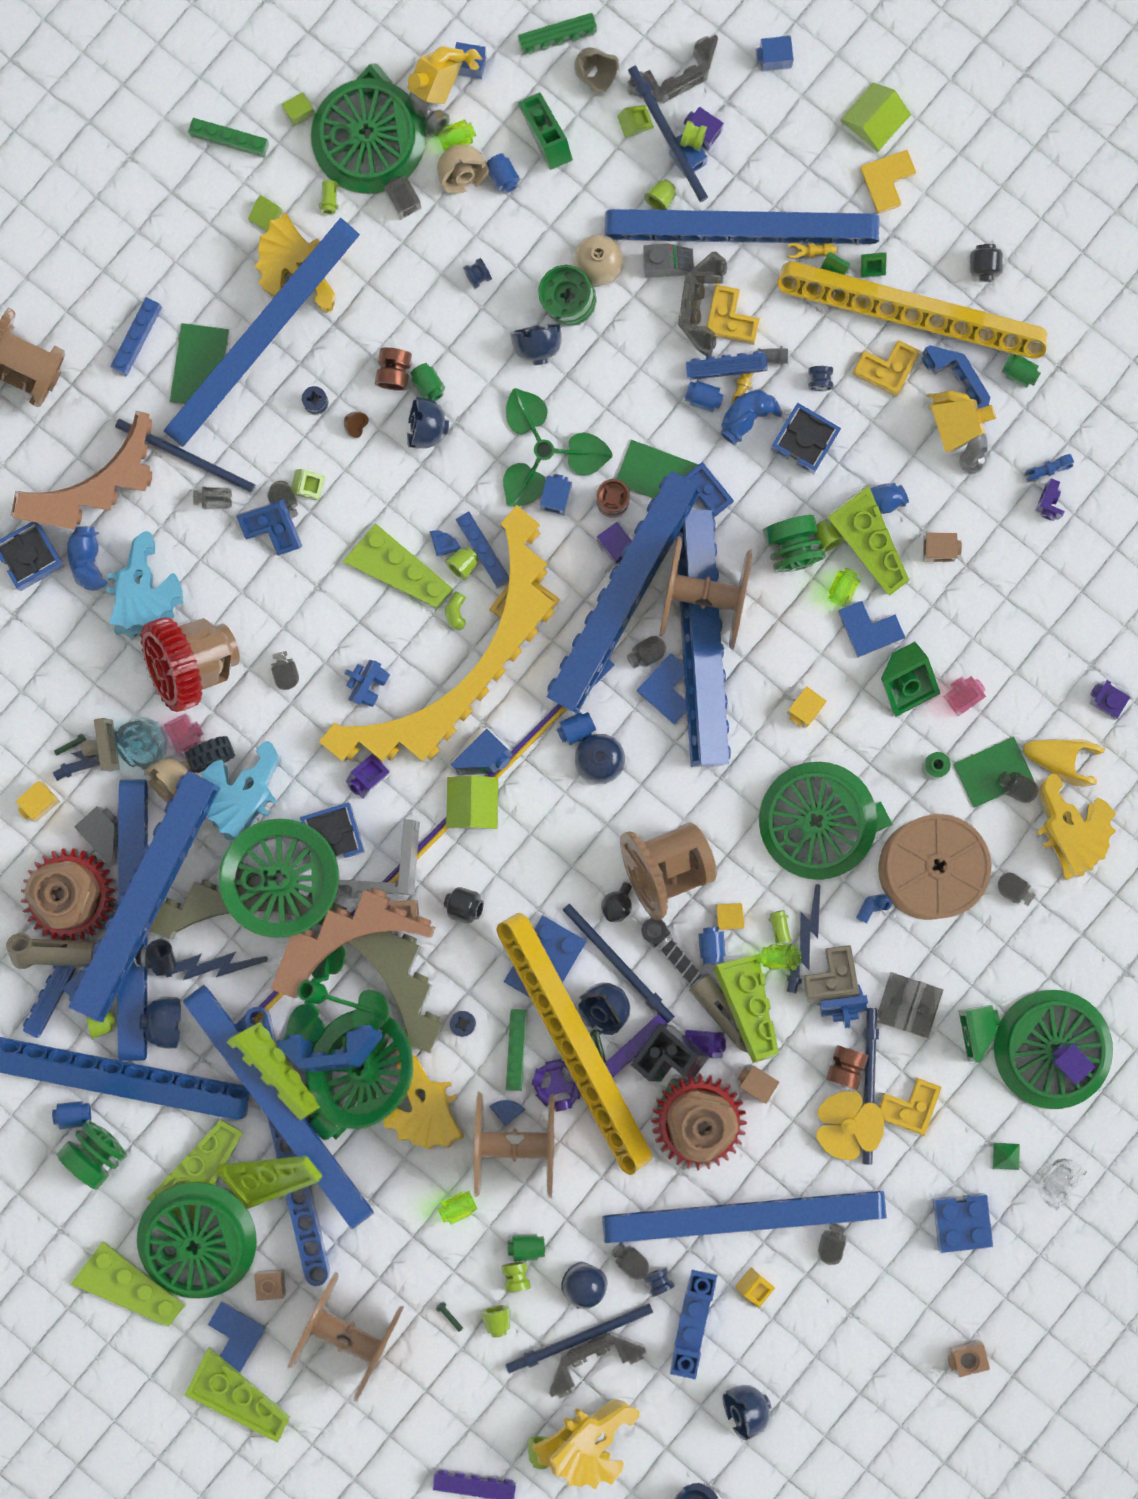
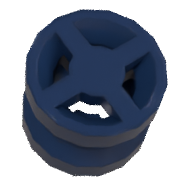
(477, 273)
(820, 378)
(316, 405)
(466, 1022)
(658, 1281)

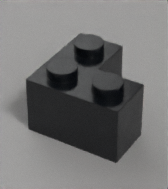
(668, 1050)

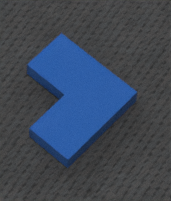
(713, 494)
(276, 521)
(867, 636)
(659, 689)
(241, 1330)

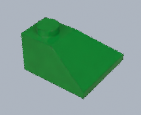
(909, 679)
(978, 1030)

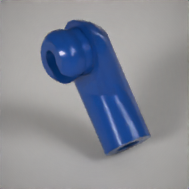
(873, 904)

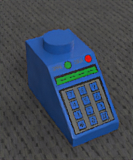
(482, 756)

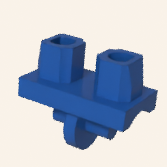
(371, 673)
(844, 1008)

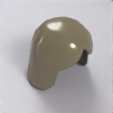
(606, 64)

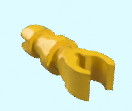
(812, 250)
(743, 383)

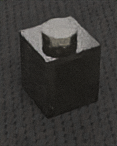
(402, 197)

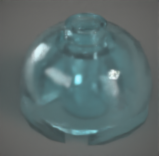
(142, 742)

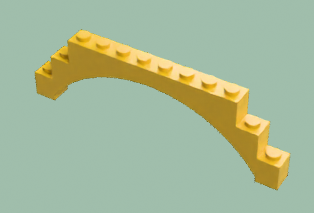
(522, 613)

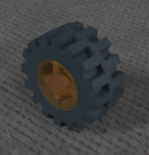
(208, 752)

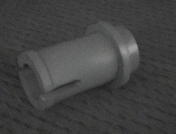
(776, 355)

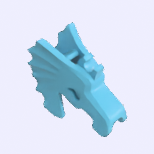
(139, 602)
(237, 804)

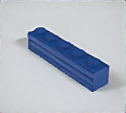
(136, 336)
(726, 365)
(483, 549)
(48, 1000)

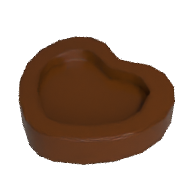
(354, 423)

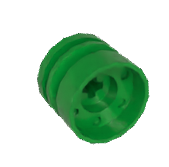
(557, 286)
(794, 544)
(88, 1158)

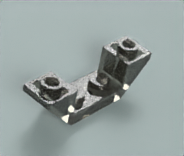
(692, 76)
(708, 271)
(628, 1350)

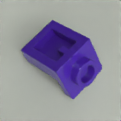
(1048, 497)
(1108, 699)
(366, 776)
(710, 1042)

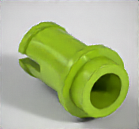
(329, 196)
(780, 926)

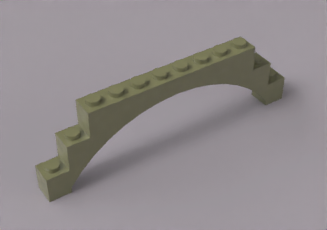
(387, 952)

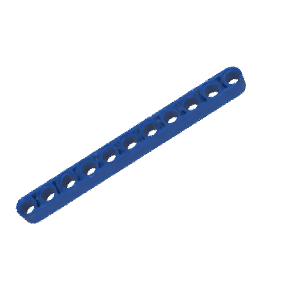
(742, 226)
(261, 332)
(131, 843)
(123, 1079)
(296, 1133)
(298, 1209)
(744, 1217)

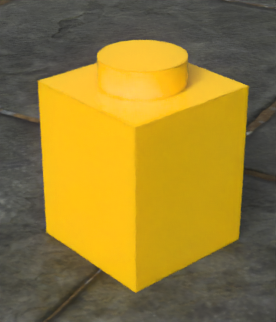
(805, 707)
(36, 801)

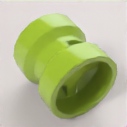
(516, 1277)

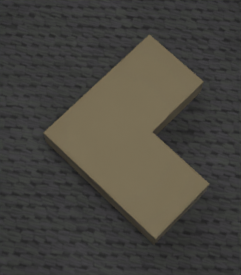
(838, 981)

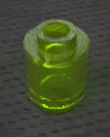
(456, 134)
(843, 587)
(781, 957)
(457, 1207)

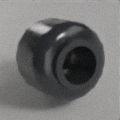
(986, 262)
(464, 905)

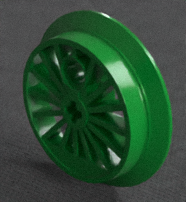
(408, 126)
(853, 796)
(323, 877)
(1021, 1021)
(361, 1081)
(237, 1233)

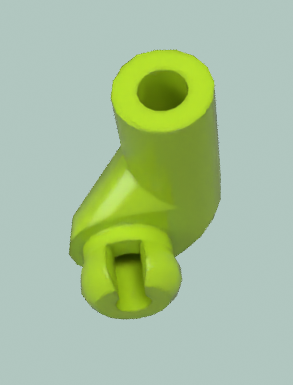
(453, 613)

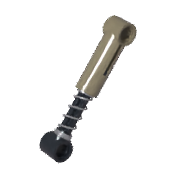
(27, 951)
(701, 986)

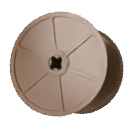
(707, 593)
(959, 874)
(496, 1145)
(344, 1336)

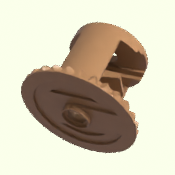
(26, 364)
(680, 855)

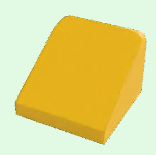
(730, 916)
(754, 1287)

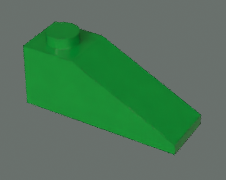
(546, 131)

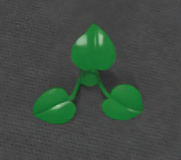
(520, 481)
(304, 1020)

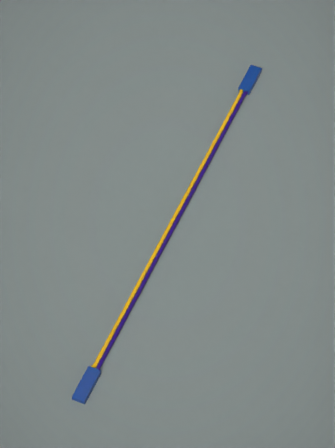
(440, 829)

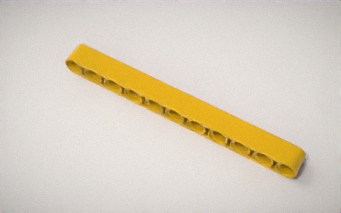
(922, 319)
(574, 1043)

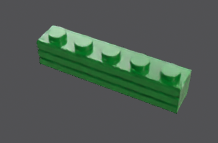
(557, 34)
(228, 137)
(516, 1049)

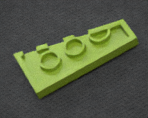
(868, 536)
(393, 564)
(746, 997)
(275, 1069)
(203, 1162)
(268, 1179)
(125, 1284)
(232, 1395)

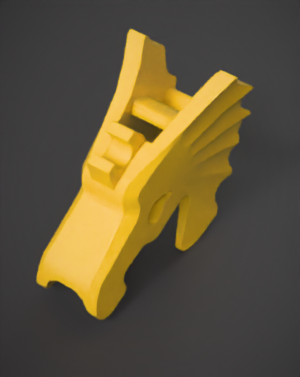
(282, 253)
(1074, 841)
(429, 1121)
(573, 1448)

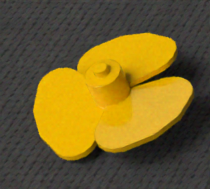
(840, 1138)

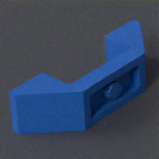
(939, 359)
(359, 1046)
(692, 1324)

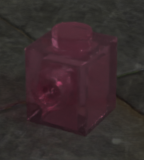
(965, 694)
(184, 733)

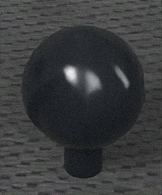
(617, 904)

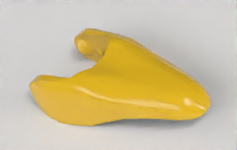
(1060, 757)

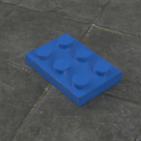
(561, 947)

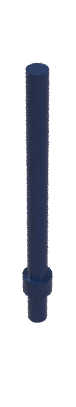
(645, 91)
(191, 458)
(652, 999)
(871, 1034)
(532, 1358)

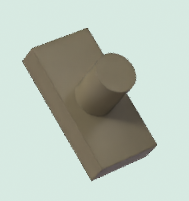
(103, 745)

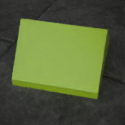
(876, 115)
(472, 802)

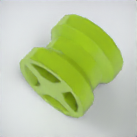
(693, 136)

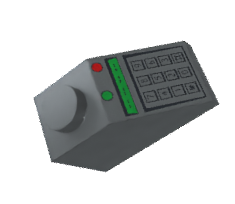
(667, 260)
(101, 833)

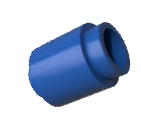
(503, 173)
(704, 396)
(576, 728)
(712, 945)
(71, 1114)

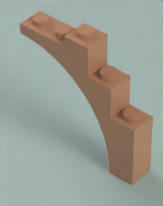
(124, 470)
(372, 915)

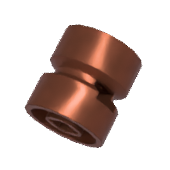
(390, 377)
(613, 498)
(847, 1067)

